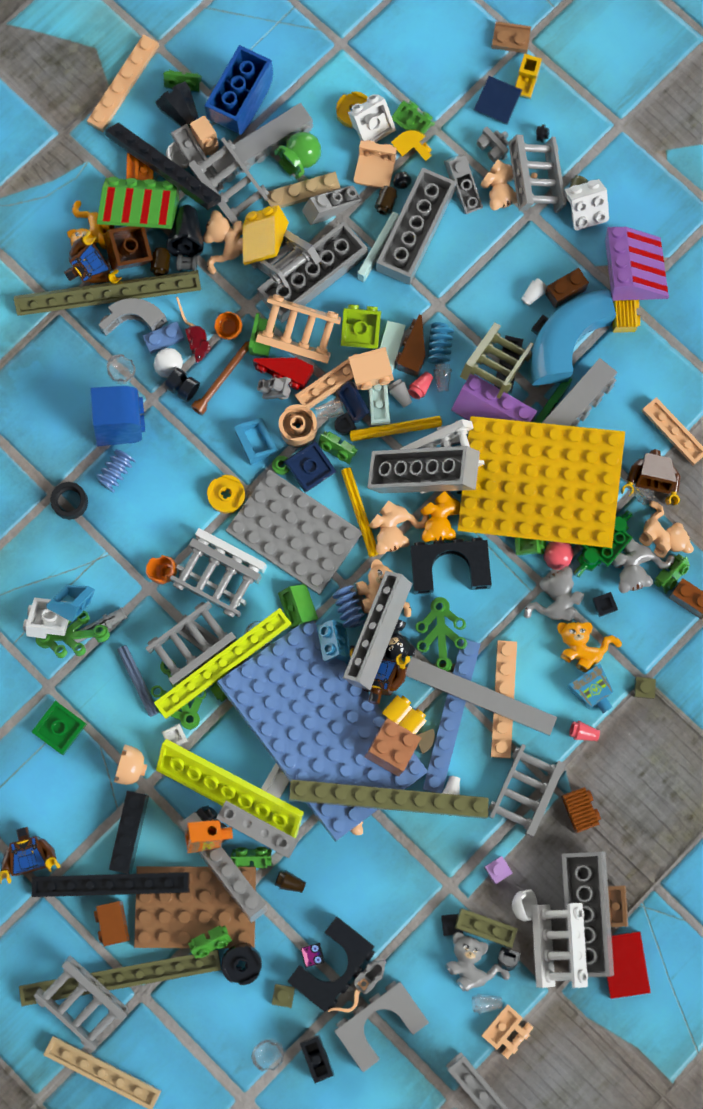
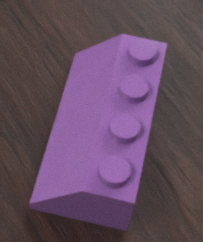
(480, 400)

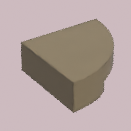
(426, 741)

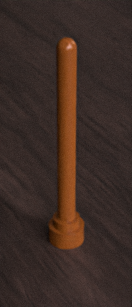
(200, 405)

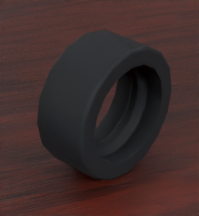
(71, 514)

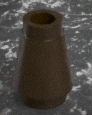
(289, 882)

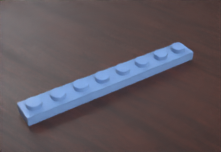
(450, 722)

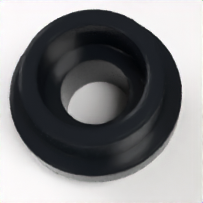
(542, 133)
(402, 180)

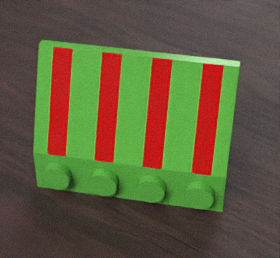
(138, 203)

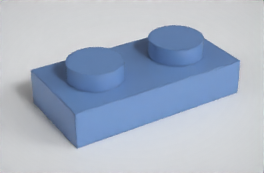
(163, 337)

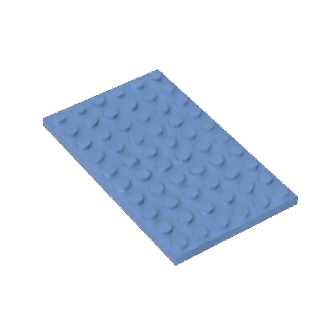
(314, 722)

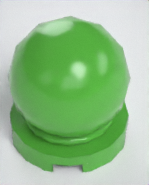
(299, 153)

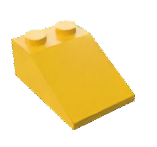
(263, 234)

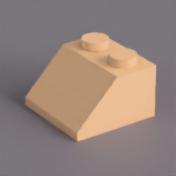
(371, 368)

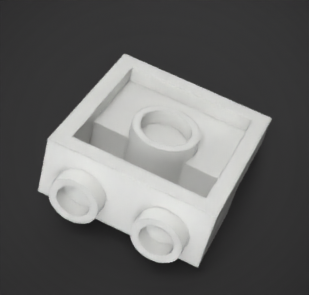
(372, 119)
(43, 621)

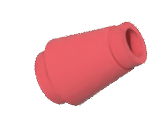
(420, 386)
(582, 731)

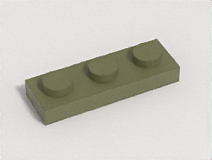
(486, 928)

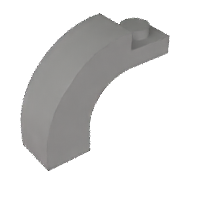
(132, 310)

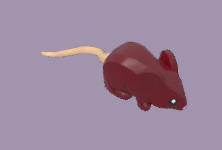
(196, 337)

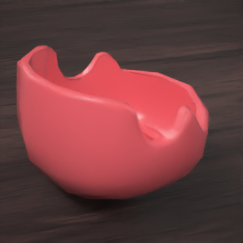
(558, 555)

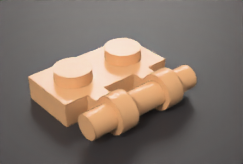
(502, 1027)

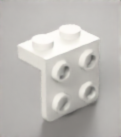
(588, 204)

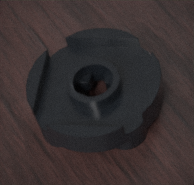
(245, 953)

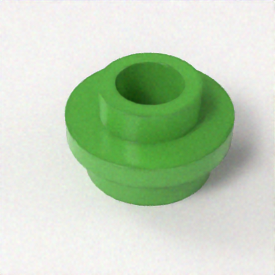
(281, 471)

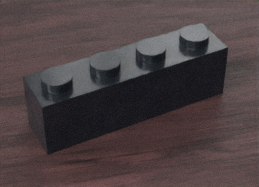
(129, 832)

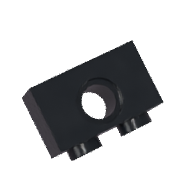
(317, 1058)

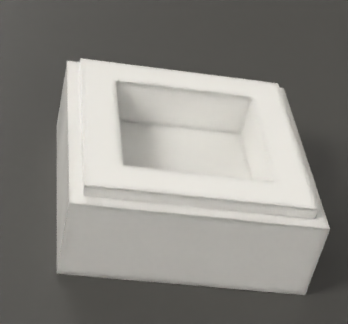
(175, 734)

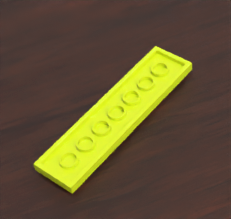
(224, 786)

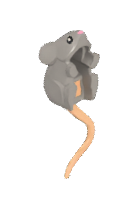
(365, 982)

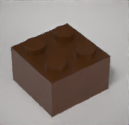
(127, 247)

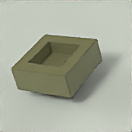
(644, 688)
(283, 995)

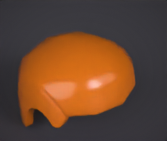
(228, 325)
(161, 569)

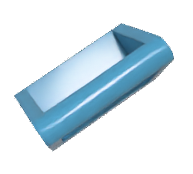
(255, 457)
(71, 610)

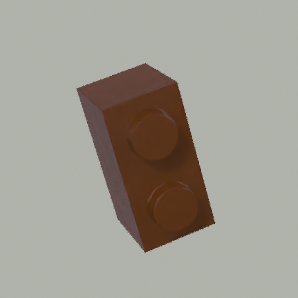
(566, 288)

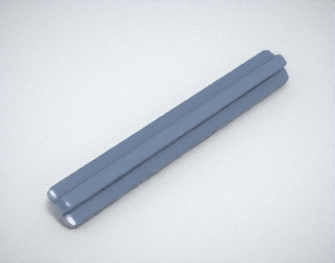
(137, 680)

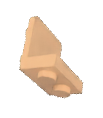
(375, 164)

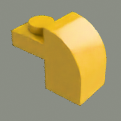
(528, 75)
(410, 139)

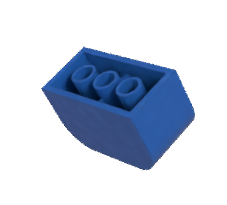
(240, 90)
(117, 415)

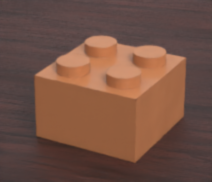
(392, 747)

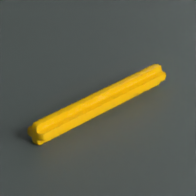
(395, 428)
(359, 511)

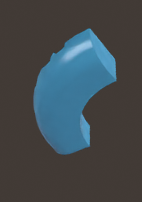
(562, 331)

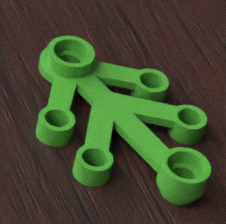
(441, 631)
(99, 632)
(186, 711)

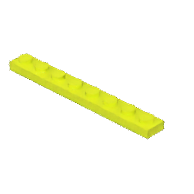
(222, 663)

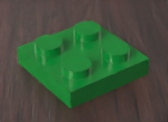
(59, 728)

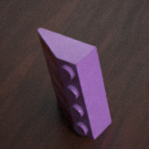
(635, 265)

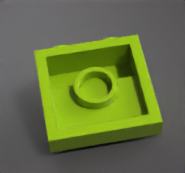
(361, 327)

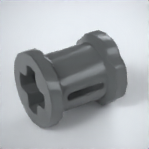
(187, 263)

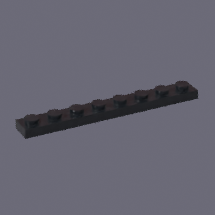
(163, 166)
(111, 884)

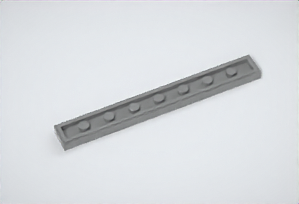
(480, 696)

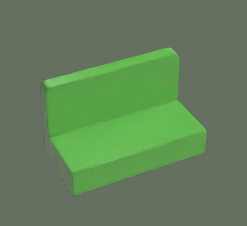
(257, 348)
(297, 605)

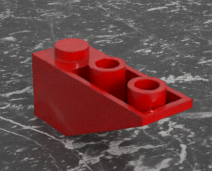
(293, 368)

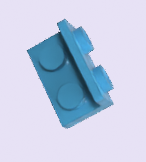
(333, 641)

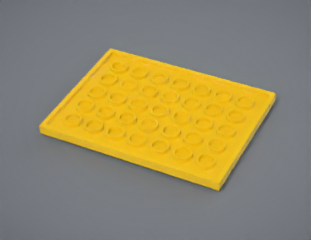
(544, 482)

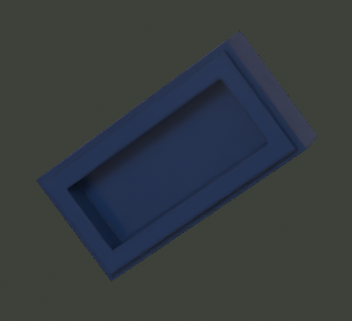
(353, 402)

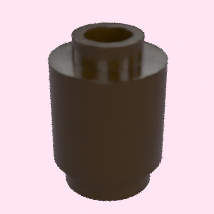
(386, 200)
(160, 261)

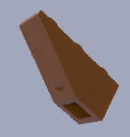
(413, 354)

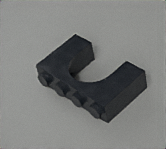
(473, 552)
(325, 992)

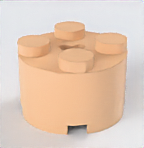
(300, 415)

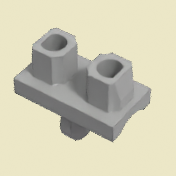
(496, 142)
(275, 388)

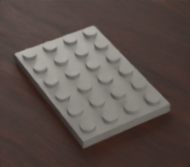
(294, 532)

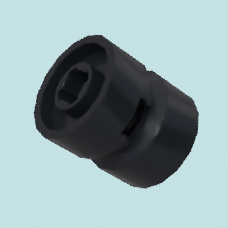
(184, 386)

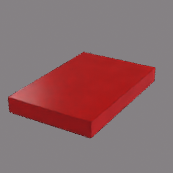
(629, 967)

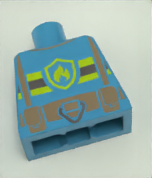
(593, 689)

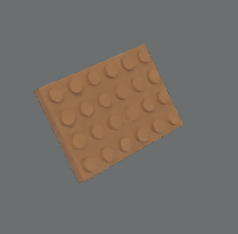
(176, 918)

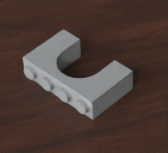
(352, 1030)

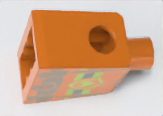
(206, 835)

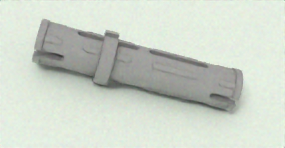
(107, 620)

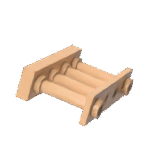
(303, 347)

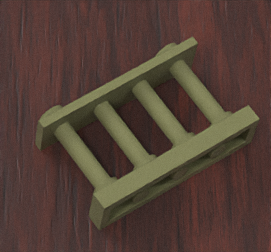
(486, 346)

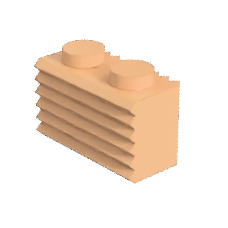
(205, 135)

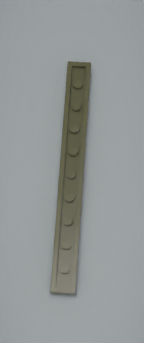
(107, 293)
(388, 799)
(130, 975)

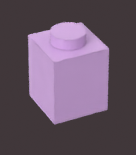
(498, 870)

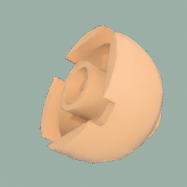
(130, 766)

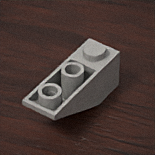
(466, 190)
(330, 204)

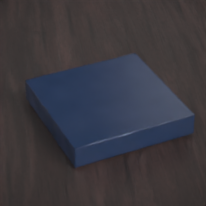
(498, 100)
(310, 466)

